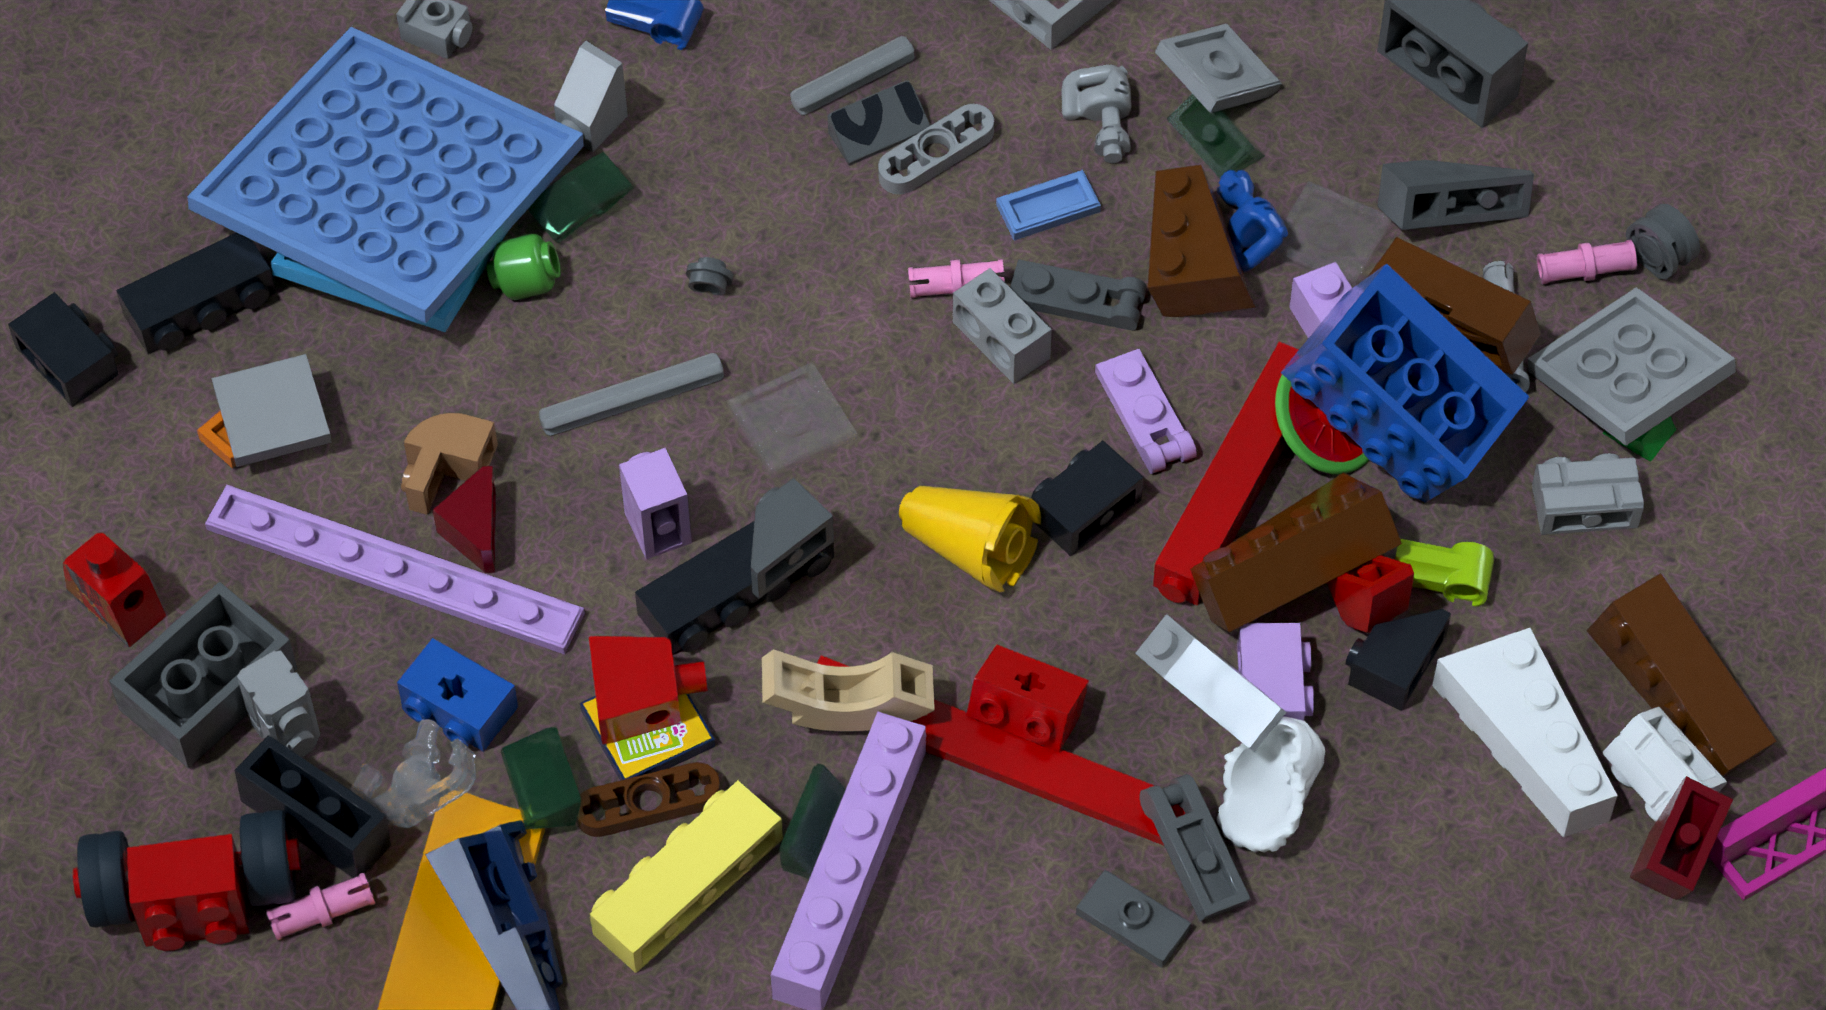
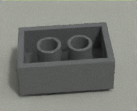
(1455, 53)
(187, 681)

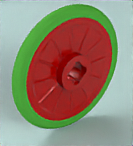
(1313, 436)

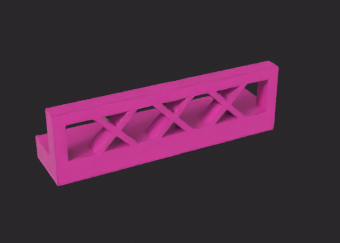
(1764, 824)

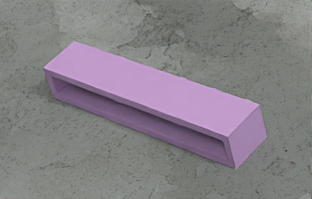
(848, 863)

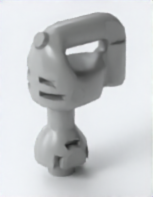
(1102, 103)

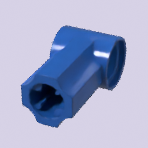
(663, 19)

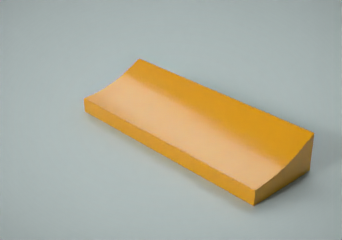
(436, 954)

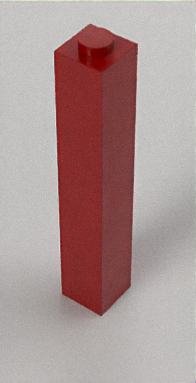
(1227, 486)

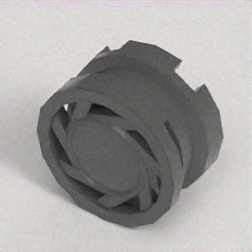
(1664, 240)

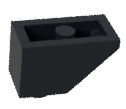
(1397, 656)

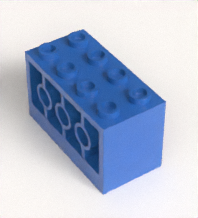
(1405, 385)

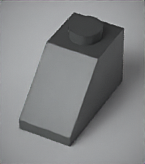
(787, 534)

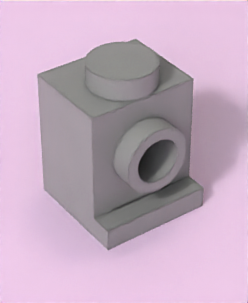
(435, 25)

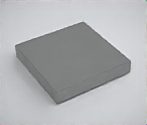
(1218, 68)
(271, 410)

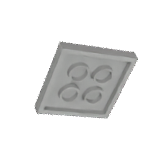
(1631, 365)

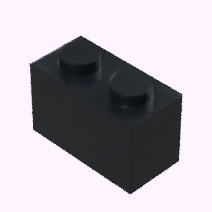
(64, 348)
(1087, 496)

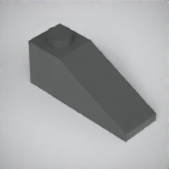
(1452, 193)

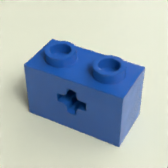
(446, 674)

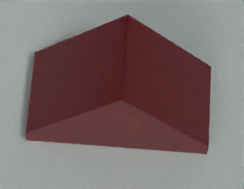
(469, 519)

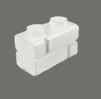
(1656, 758)

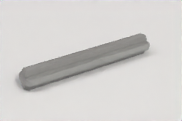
(631, 394)

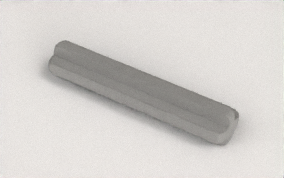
(852, 75)

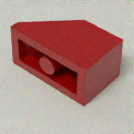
(1373, 592)

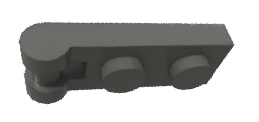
(1079, 294)
(1195, 847)

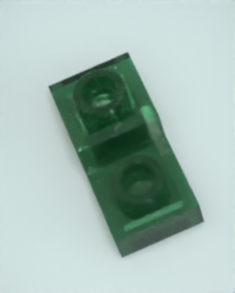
(579, 195)

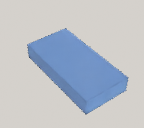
(1048, 205)

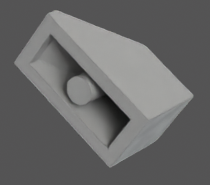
(592, 96)

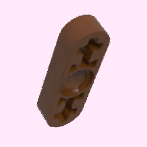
(656, 781)

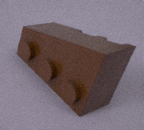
(1191, 248)
(1485, 313)

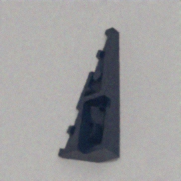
(495, 899)

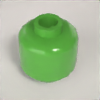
(524, 267)

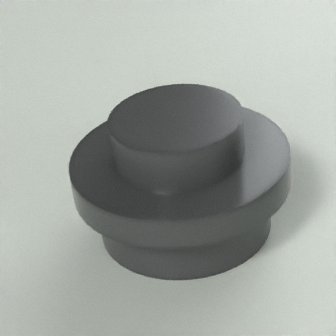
(709, 275)

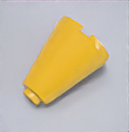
(974, 530)

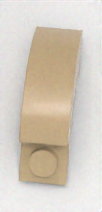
(847, 696)

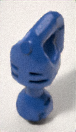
(1254, 224)

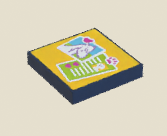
(658, 748)

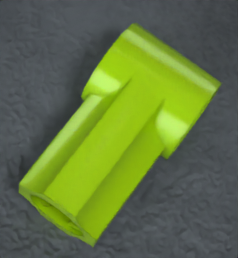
(1456, 571)

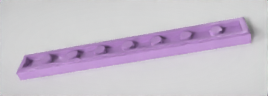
(395, 569)

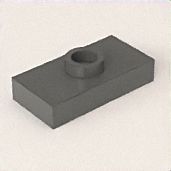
(1133, 918)

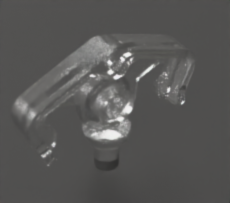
(415, 784)

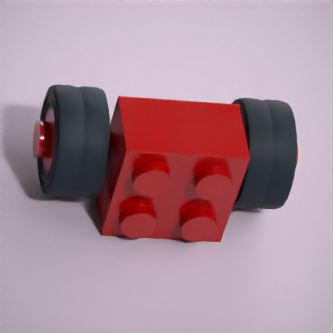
(188, 885)

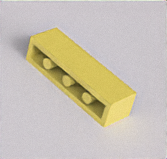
(685, 875)

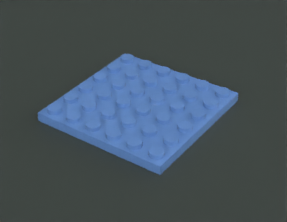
(386, 173)

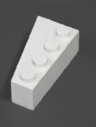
(1530, 727)

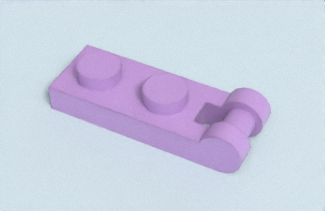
(1144, 410)

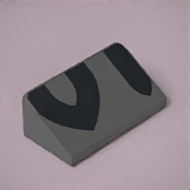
(877, 122)

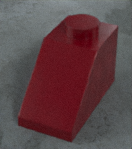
(1681, 840)

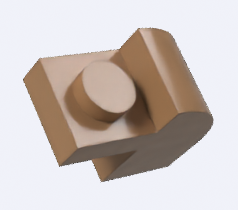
(444, 446)

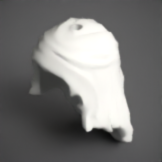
(1270, 786)

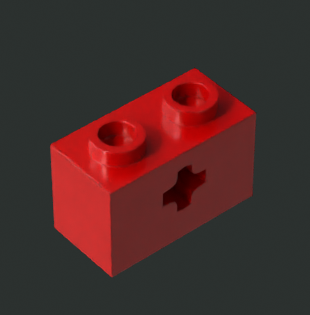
(1027, 697)

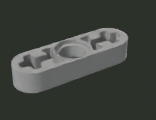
(941, 132)

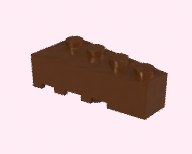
(1296, 552)
(1679, 671)

